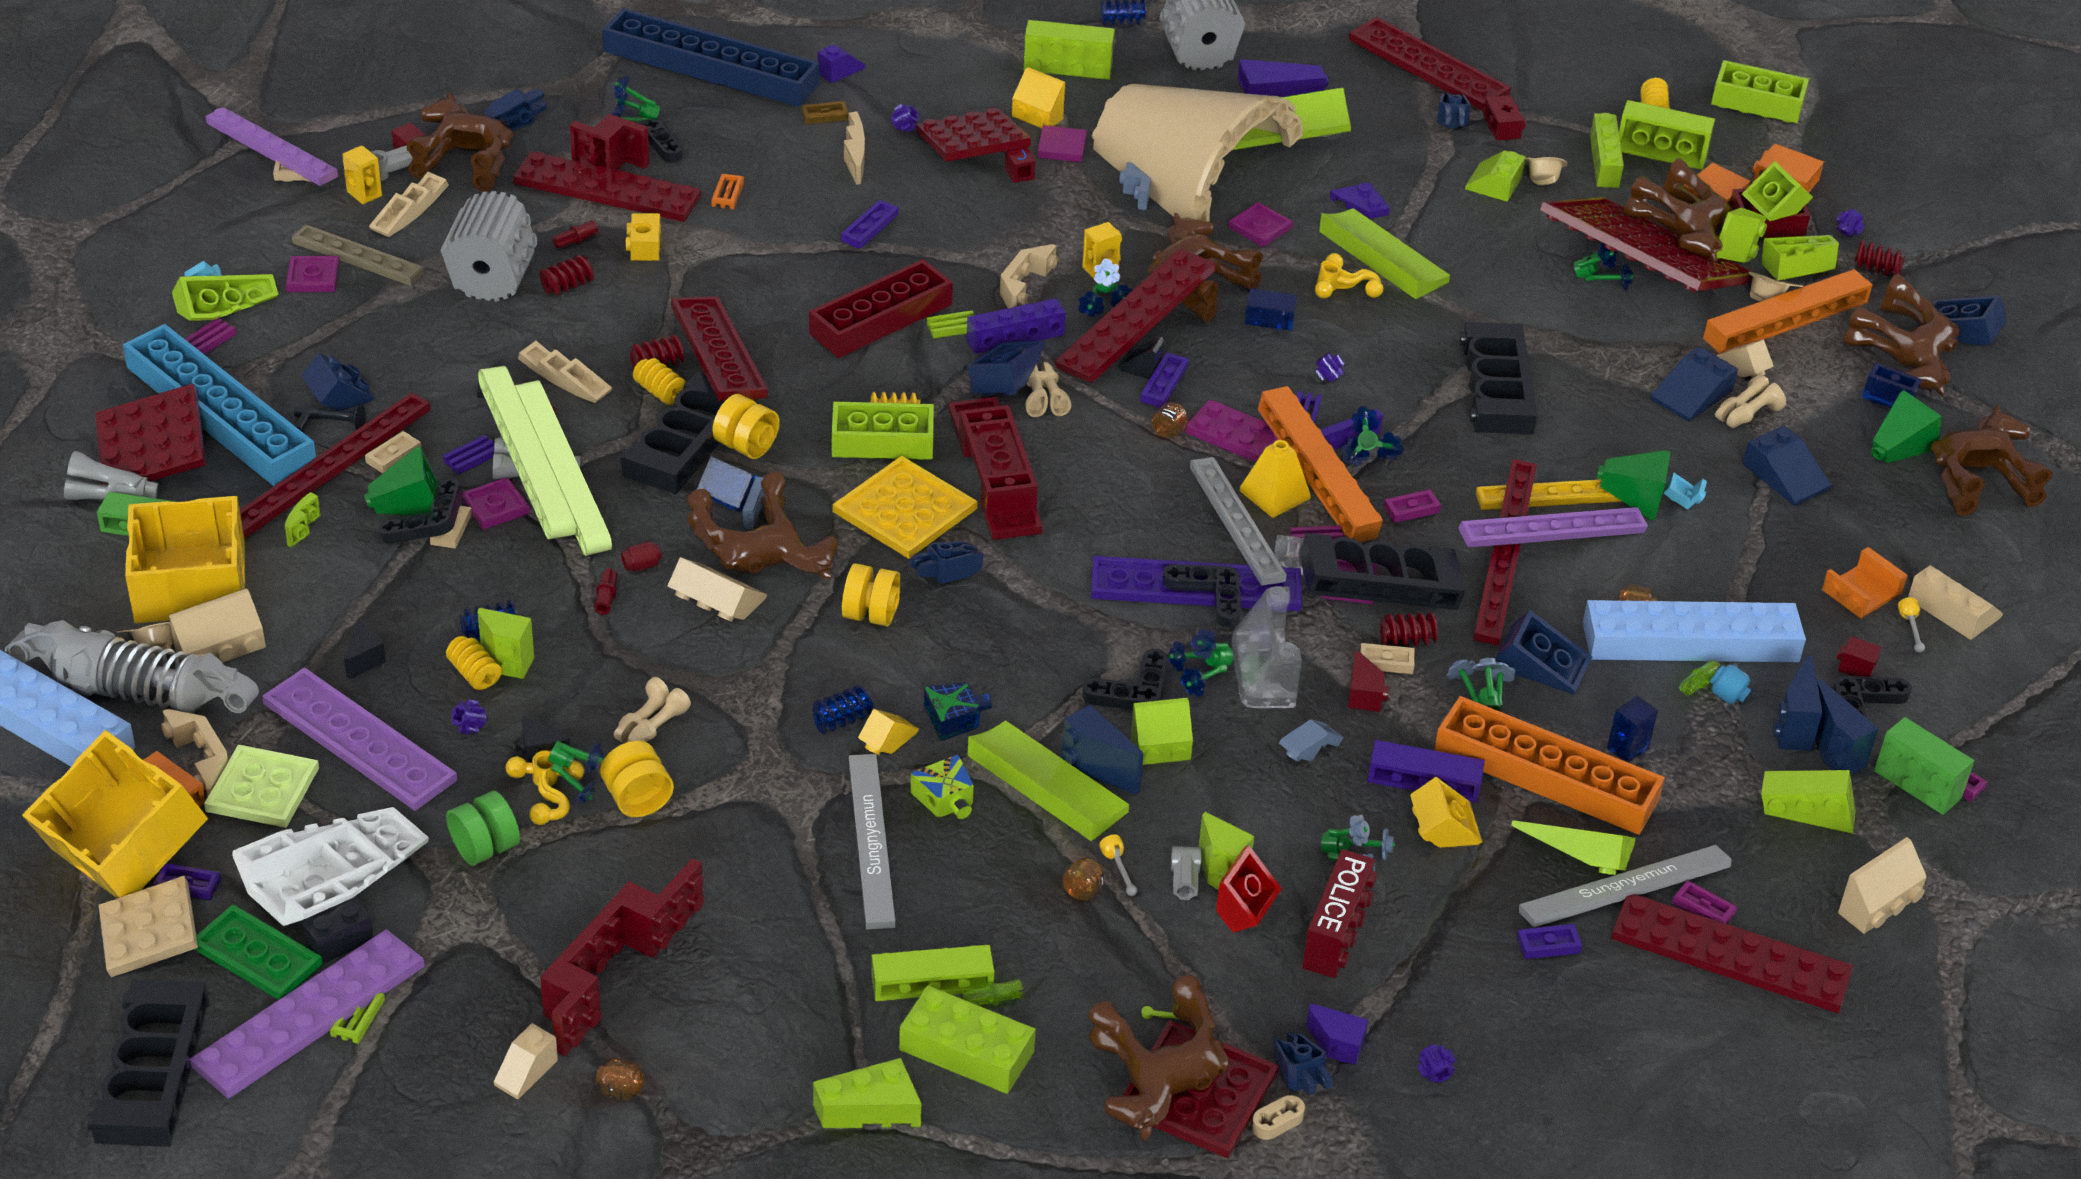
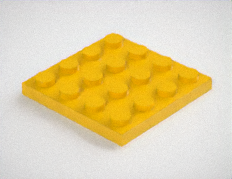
(905, 507)

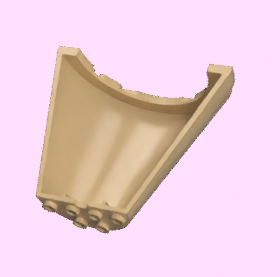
(1183, 136)

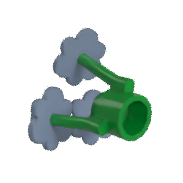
(1497, 671)
(1335, 840)

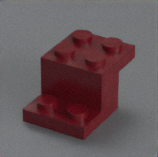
(610, 143)

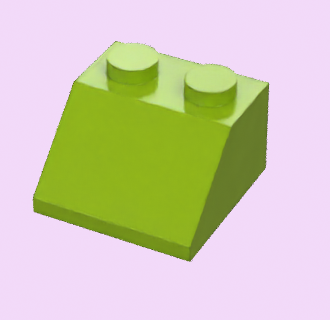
(1498, 175)
(1777, 193)
(1741, 235)
(507, 640)
(1162, 730)
(1220, 847)

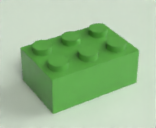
(1924, 765)

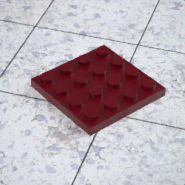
(973, 134)
(153, 434)
(1222, 1111)

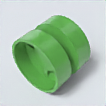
(483, 827)

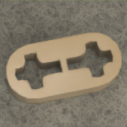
(1281, 1120)

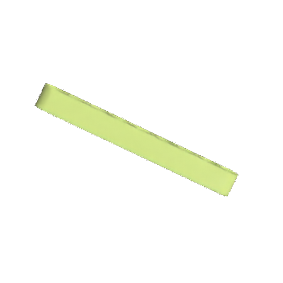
(526, 452)
(589, 524)

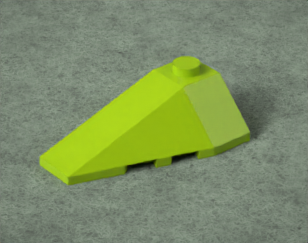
(219, 296)
(1593, 848)

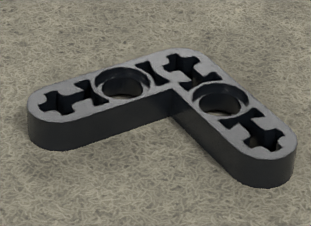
(658, 131)
(434, 523)
(1215, 582)
(1141, 690)
(1897, 690)

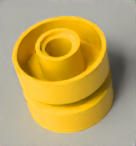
(745, 426)
(864, 592)
(636, 779)

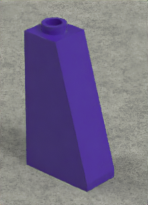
(1280, 78)

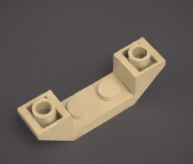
(1035, 260)
(189, 727)

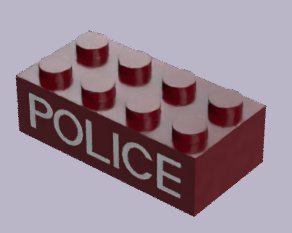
(1339, 914)

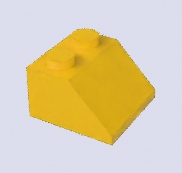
(1039, 99)
(1444, 816)

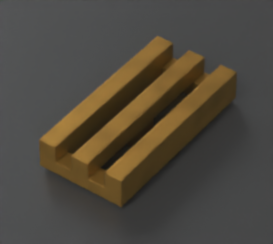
(825, 112)

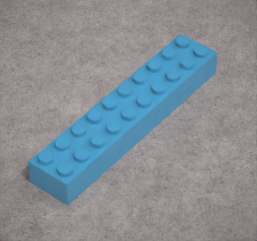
(225, 406)

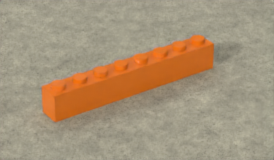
(1787, 311)
(1320, 465)

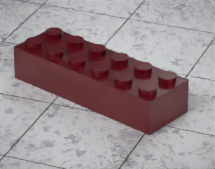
(880, 308)

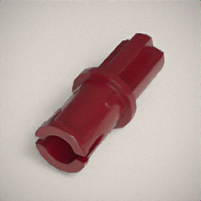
(575, 234)
(605, 591)

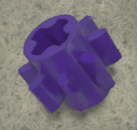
(905, 117)
(1849, 222)
(1329, 367)
(468, 716)
(1436, 1063)

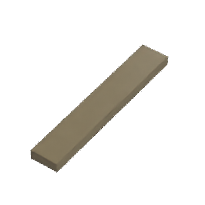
(358, 255)

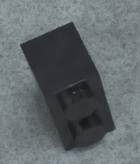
(338, 930)

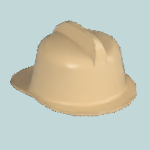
(1545, 169)
(1765, 287)
(153, 635)

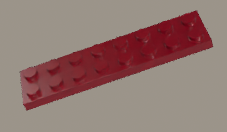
(1427, 62)
(607, 186)
(1135, 315)
(718, 347)
(1733, 952)

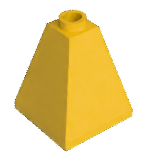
(1276, 480)

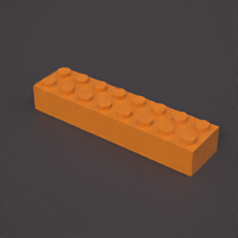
(1551, 765)

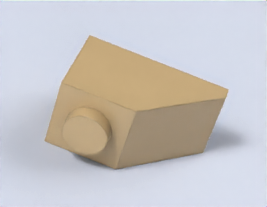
(1749, 359)
(526, 1061)

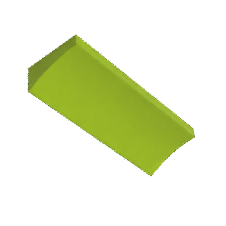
(1320, 115)
(1383, 252)
(1047, 779)

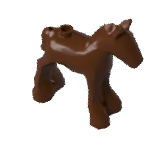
(463, 131)
(1692, 222)
(1192, 237)
(1912, 349)
(1988, 447)
(765, 545)
(1166, 1069)

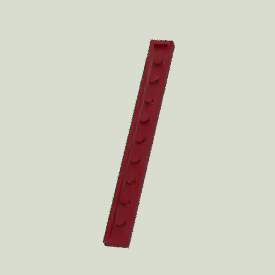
(332, 462)
(1504, 557)

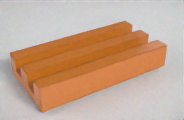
(735, 195)

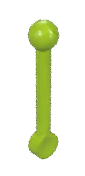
(1148, 1012)

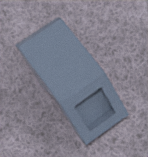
(1136, 183)
(1308, 739)

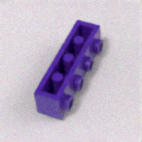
(1016, 324)

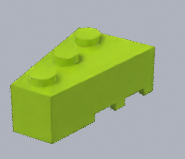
(1799, 255)
(1811, 797)
(868, 1096)

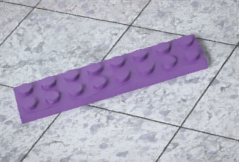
(360, 739)
(306, 1013)

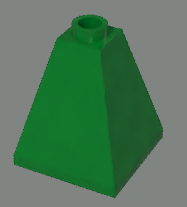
(1906, 430)
(1636, 480)
(404, 487)

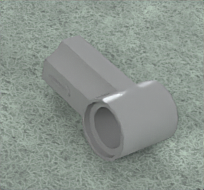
(392, 160)
(1185, 869)

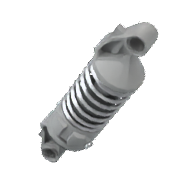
(111, 666)

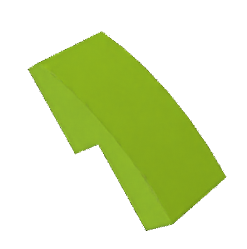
(300, 517)

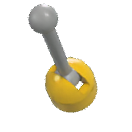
(1909, 610)
(1113, 848)

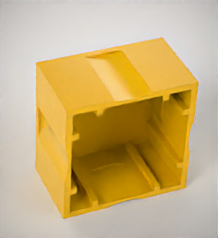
(183, 555)
(115, 816)

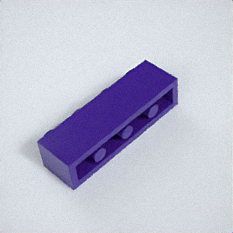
(1413, 767)

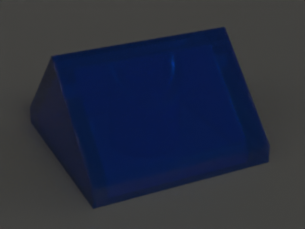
(727, 483)

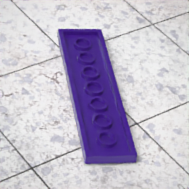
(1142, 582)

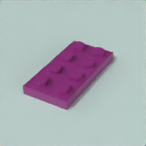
(1231, 430)

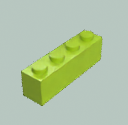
(1606, 150)
(946, 969)

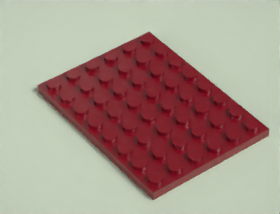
(1646, 242)

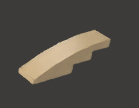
(855, 147)
(408, 206)
(566, 374)

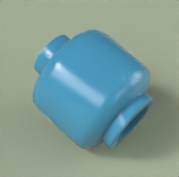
(1730, 684)

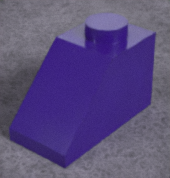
(837, 63)
(1337, 1032)

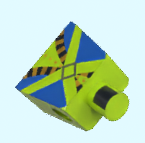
(944, 788)

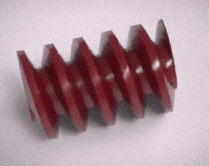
(1879, 259)
(566, 273)
(662, 350)
(1408, 628)

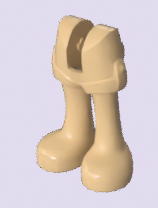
(1038, 400)
(1738, 412)
(638, 727)

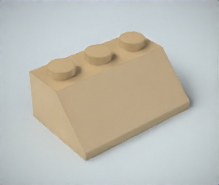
(714, 590)
(1953, 603)
(220, 627)
(1883, 887)

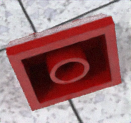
(1246, 892)

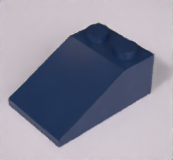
(1977, 317)
(1004, 367)
(1696, 384)
(1786, 465)
(1543, 654)
(1800, 711)
(1843, 732)
(1101, 750)

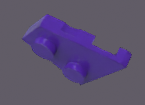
(1363, 199)

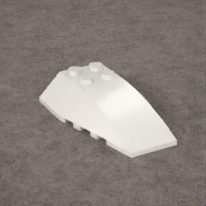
(326, 864)

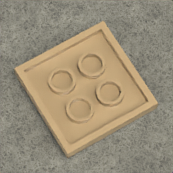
(147, 926)

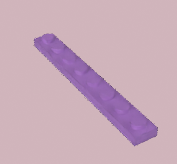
(272, 146)
(1552, 527)

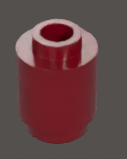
(641, 556)

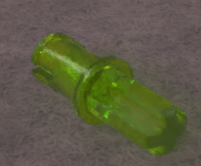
(1699, 677)
(994, 992)

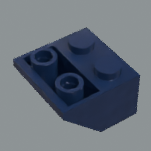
(336, 383)

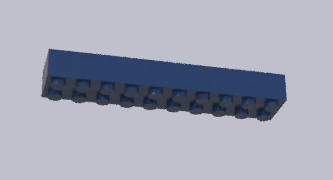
(711, 57)

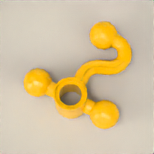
(1333, 276)
(544, 778)

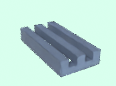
(753, 505)

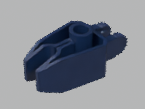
(517, 108)
(1453, 111)
(948, 561)
(1301, 1063)

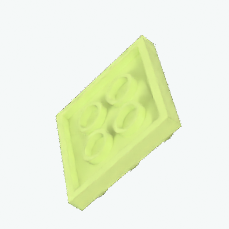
(261, 786)

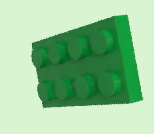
(257, 952)

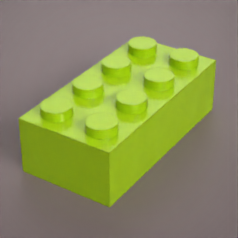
(1069, 49)
(1760, 91)
(1665, 134)
(882, 430)
(967, 1039)

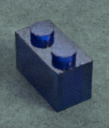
(1271, 309)
(1886, 384)
(1632, 729)

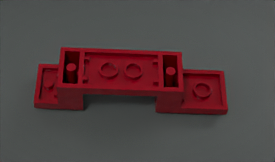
(1006, 476)
(630, 918)

